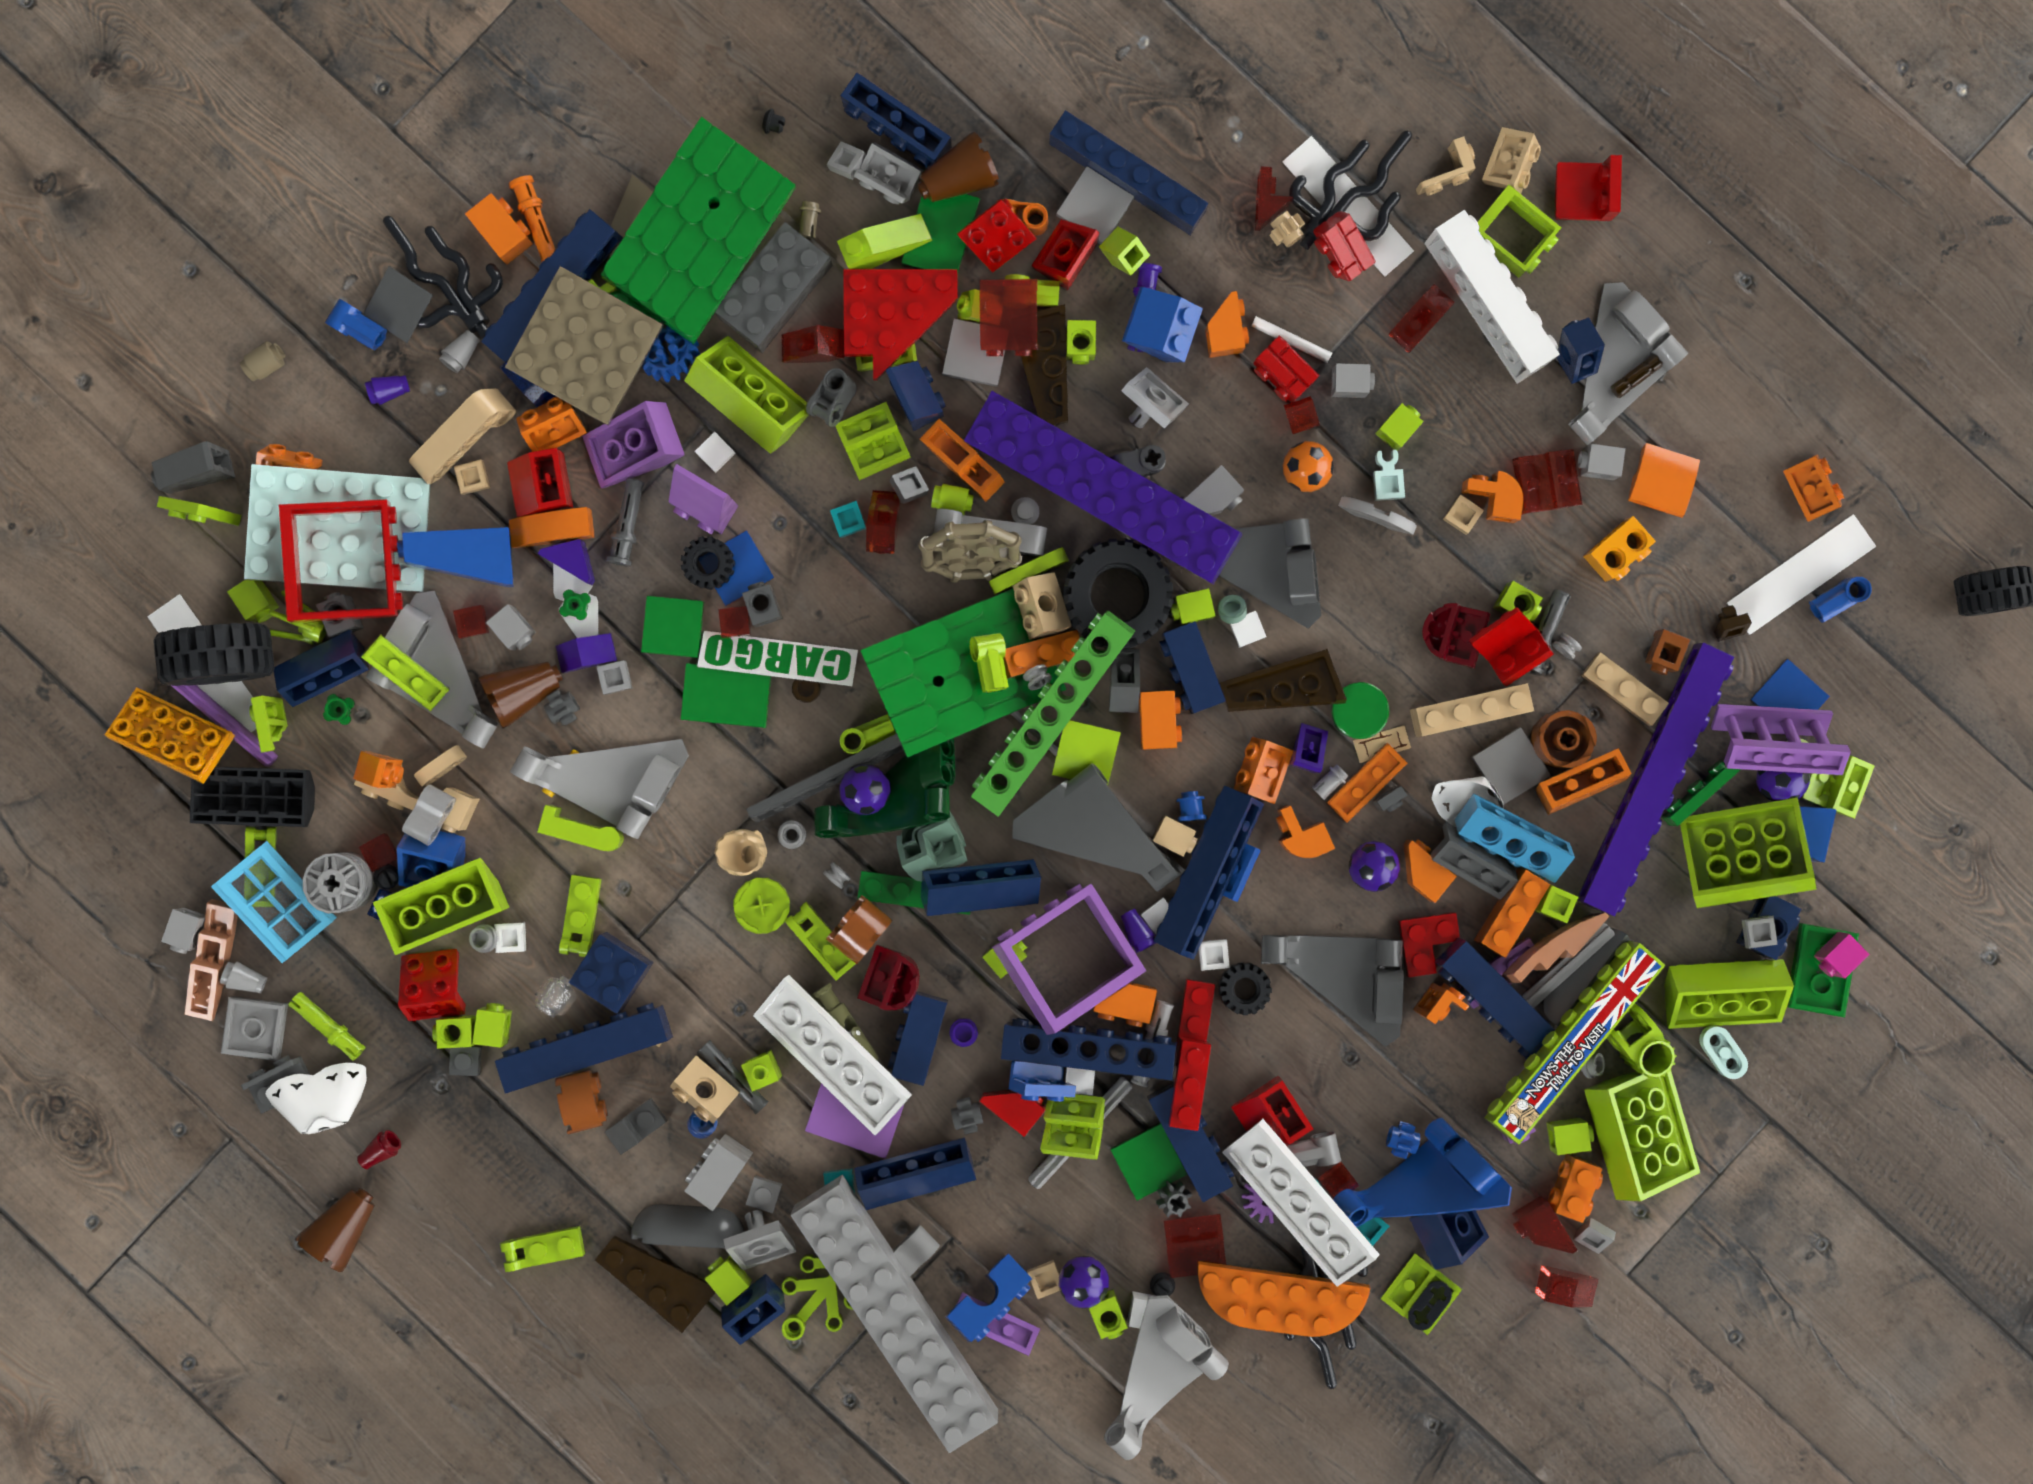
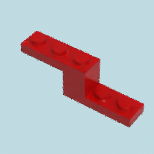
(1192, 1055)

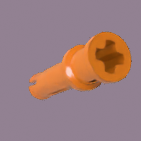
(531, 207)

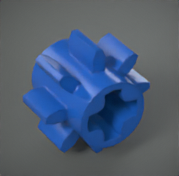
(1403, 1140)

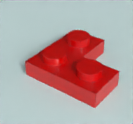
(1419, 937)

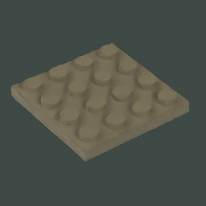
(584, 345)

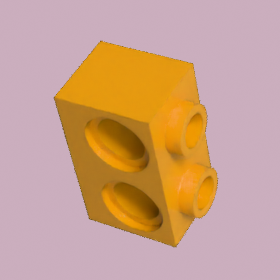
(1616, 544)

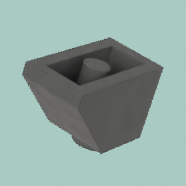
(1125, 682)

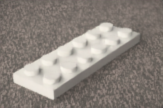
(832, 1055)
(1300, 1203)

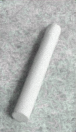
(1292, 339)

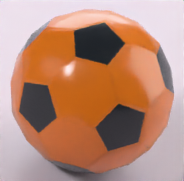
(1308, 466)

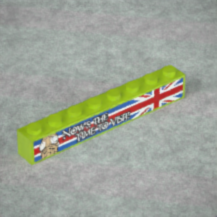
(1574, 1041)

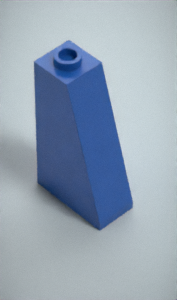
(463, 553)

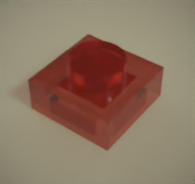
(1301, 415)
(471, 621)
(734, 622)
(379, 852)
(1338, 1179)

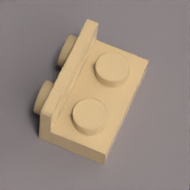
(1512, 159)

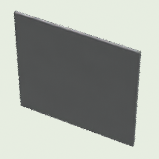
(398, 304)

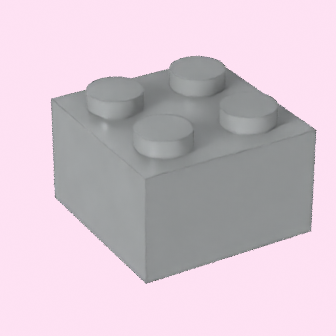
(714, 1177)

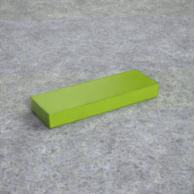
(405, 672)

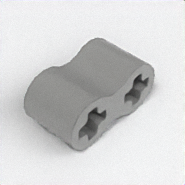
(428, 814)
(915, 1249)

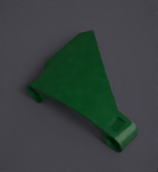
(916, 798)

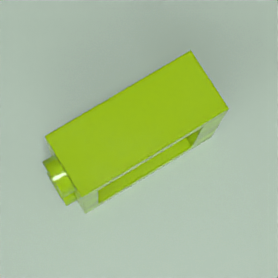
(1533, 216)

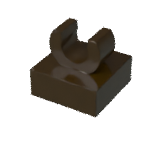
(1731, 624)

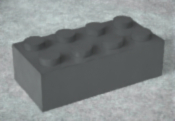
(773, 287)

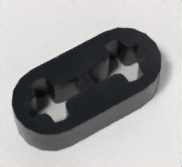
(1435, 1310)

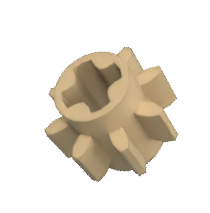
(1287, 229)

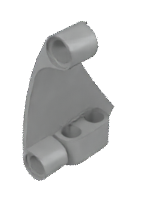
(1630, 335)
(614, 783)
(1165, 1360)

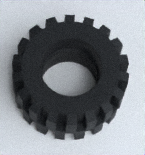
(1994, 590)

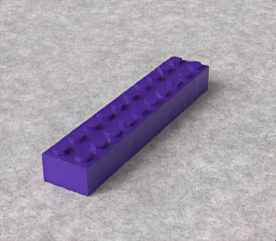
(1103, 487)

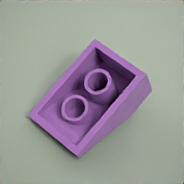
(633, 443)
(701, 501)

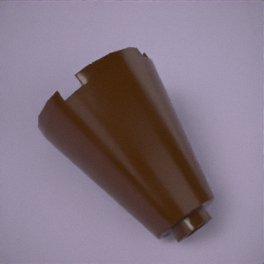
(959, 171)
(519, 689)
(338, 1229)

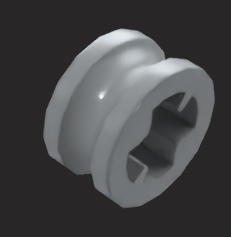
(1567, 646)
(1037, 677)
(837, 875)

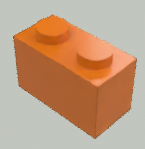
(499, 229)
(1158, 720)

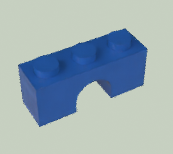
(1009, 1282)

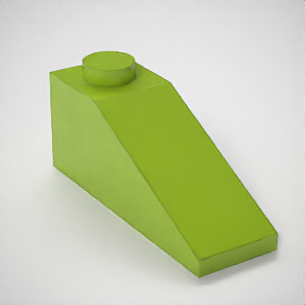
(883, 242)

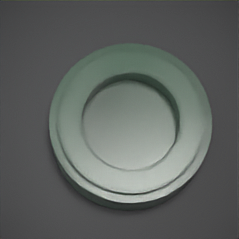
(1232, 609)

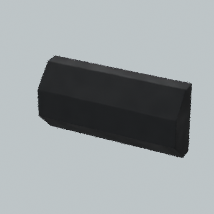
(253, 797)

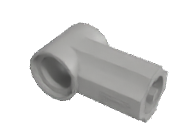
(1318, 1150)

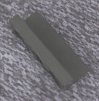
(1474, 863)

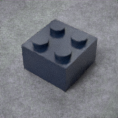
(611, 972)

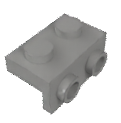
(888, 174)

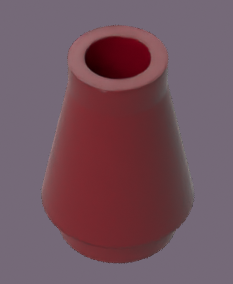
(380, 1149)

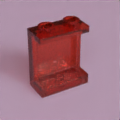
(1008, 316)

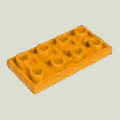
(169, 735)

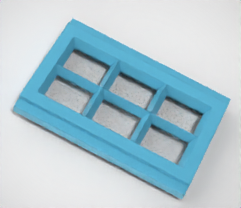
(272, 902)

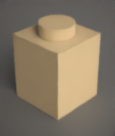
(1175, 836)

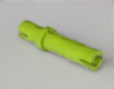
(336, 1034)

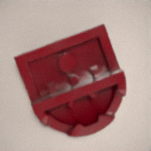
(1449, 632)
(890, 980)

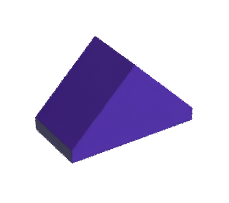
(572, 558)
(586, 652)
(1309, 748)

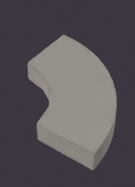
(1367, 511)

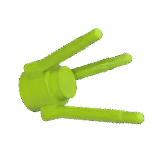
(311, 631)

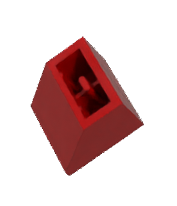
(540, 482)
(1278, 1109)

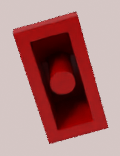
(1013, 1110)

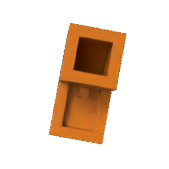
(1503, 492)
(1303, 843)

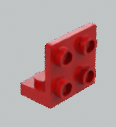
(1588, 190)
(1512, 646)
(430, 985)

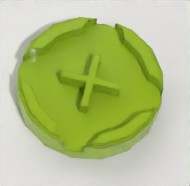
(761, 905)

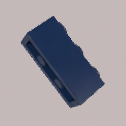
(320, 668)
(1192, 668)
(917, 1038)

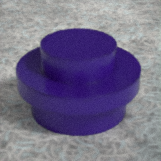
(963, 1032)

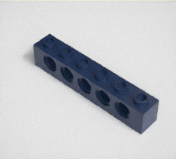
(1016, 1049)

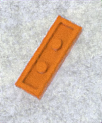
(1366, 782)

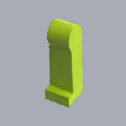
(554, 825)

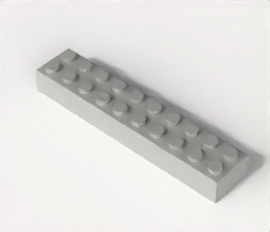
(895, 1313)

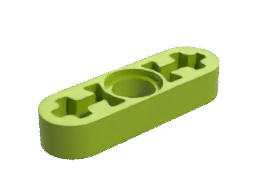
(1033, 568)

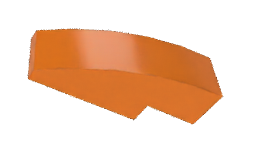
(962, 460)
(551, 527)

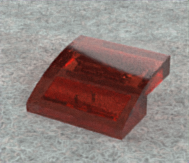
(1548, 481)
(1193, 1241)

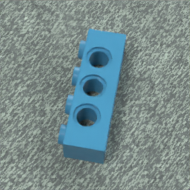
(1479, 813)

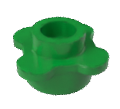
(580, 611)
(331, 706)

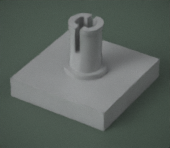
(1153, 399)
(759, 1243)

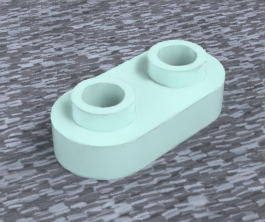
(1722, 1051)

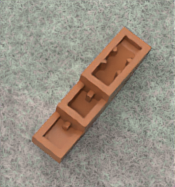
(1561, 943)
(212, 956)

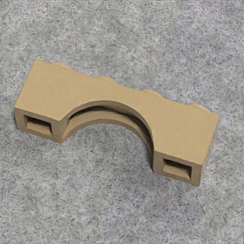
(1471, 710)
(402, 797)

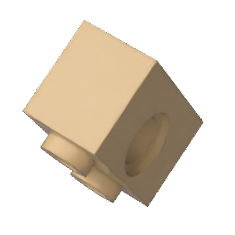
(1051, 615)
(700, 1074)

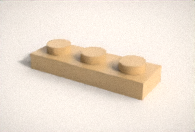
(1624, 689)

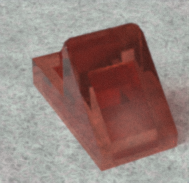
(1268, 205)

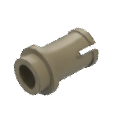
(809, 218)

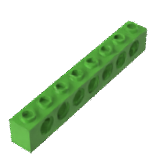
(997, 797)

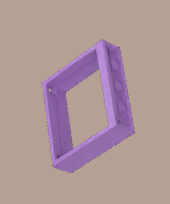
(1044, 1015)

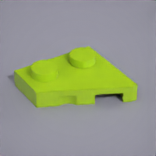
(196, 511)
(269, 719)

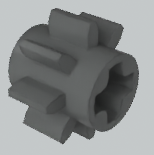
(561, 707)
(967, 1115)
(1173, 1198)

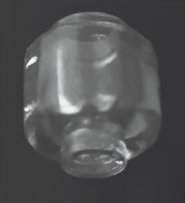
(555, 996)

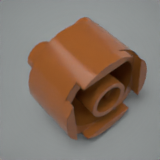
(1575, 750)
(859, 929)
(580, 1101)

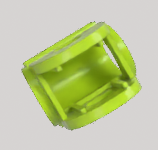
(1662, 1054)

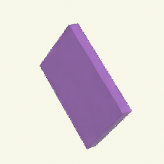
(837, 1123)

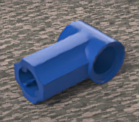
(351, 322)
(1839, 598)

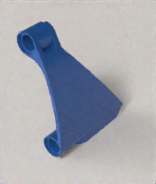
(1438, 1179)

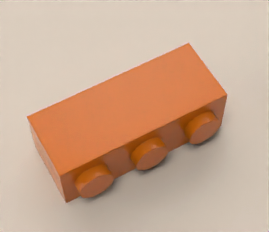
(1583, 781)
(1512, 913)

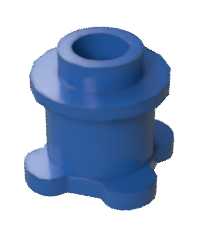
(1191, 807)

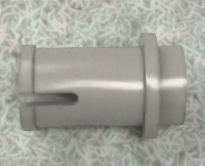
(1330, 781)

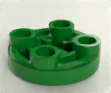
(1363, 713)

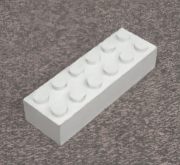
(1491, 296)

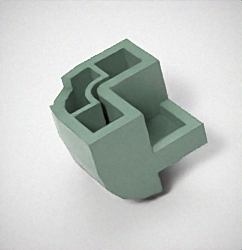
(931, 847)

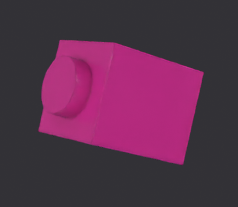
(1841, 955)

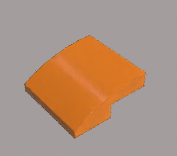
(1664, 480)

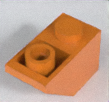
(1225, 329)
(378, 770)
(1425, 874)
(1130, 1002)

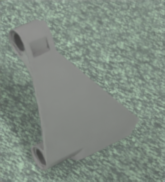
(427, 638)

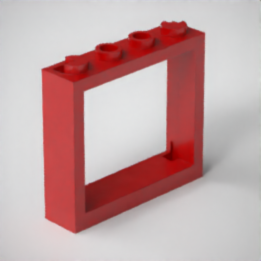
(291, 562)

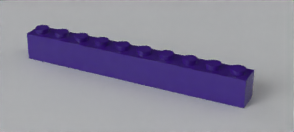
(1655, 779)

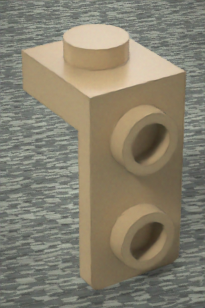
(1462, 158)

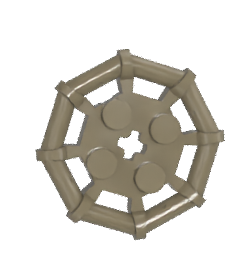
(970, 551)

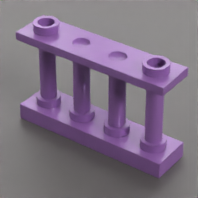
(1780, 755)

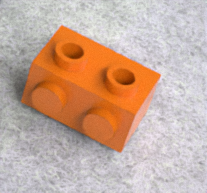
(1575, 1188)

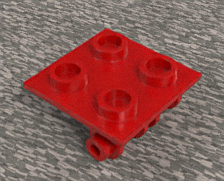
(997, 235)

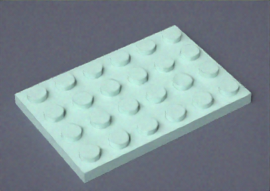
(332, 547)

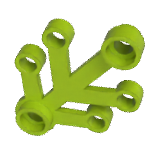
(824, 1287)

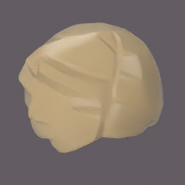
(741, 852)

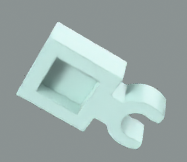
(1388, 482)

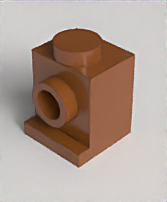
(1675, 648)

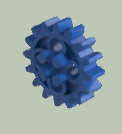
(683, 356)

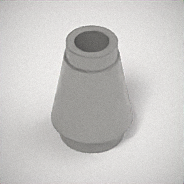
(459, 352)
(242, 978)

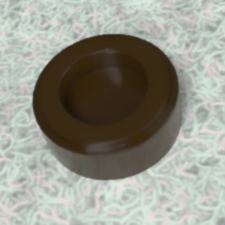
(805, 690)

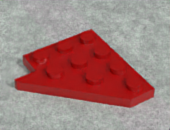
(892, 310)

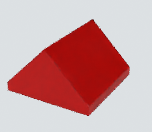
(1066, 252)

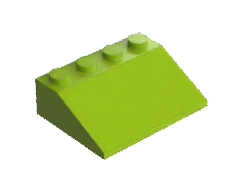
(1747, 853)
(1642, 1134)

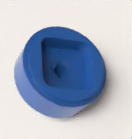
(700, 1128)

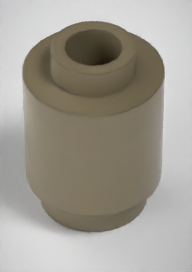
(263, 361)

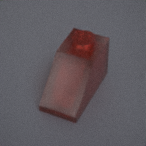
(1421, 318)
(813, 345)
(882, 522)
(1542, 1227)
(1566, 1287)

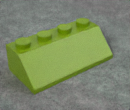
(747, 393)
(440, 905)
(1727, 993)

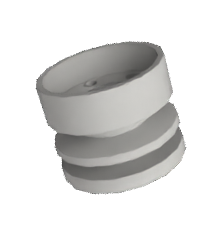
(355, 881)

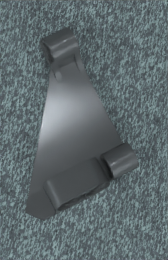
(1278, 569)
(1092, 824)
(1351, 972)

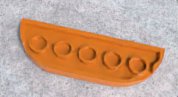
(1280, 1300)

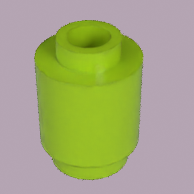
(952, 498)

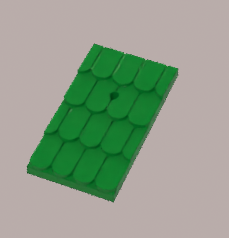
(697, 230)
(912, 660)

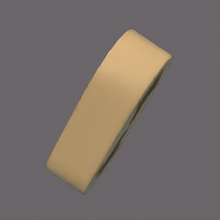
(440, 766)

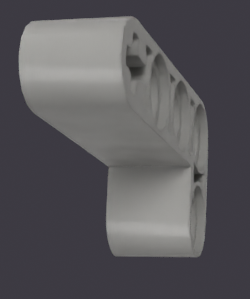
(1032, 536)

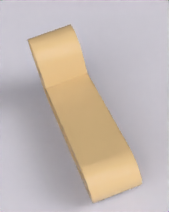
(460, 432)

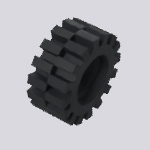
(691, 557)
(1250, 1005)

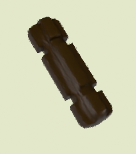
(1636, 376)

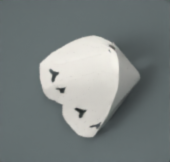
(1459, 792)
(319, 1101)

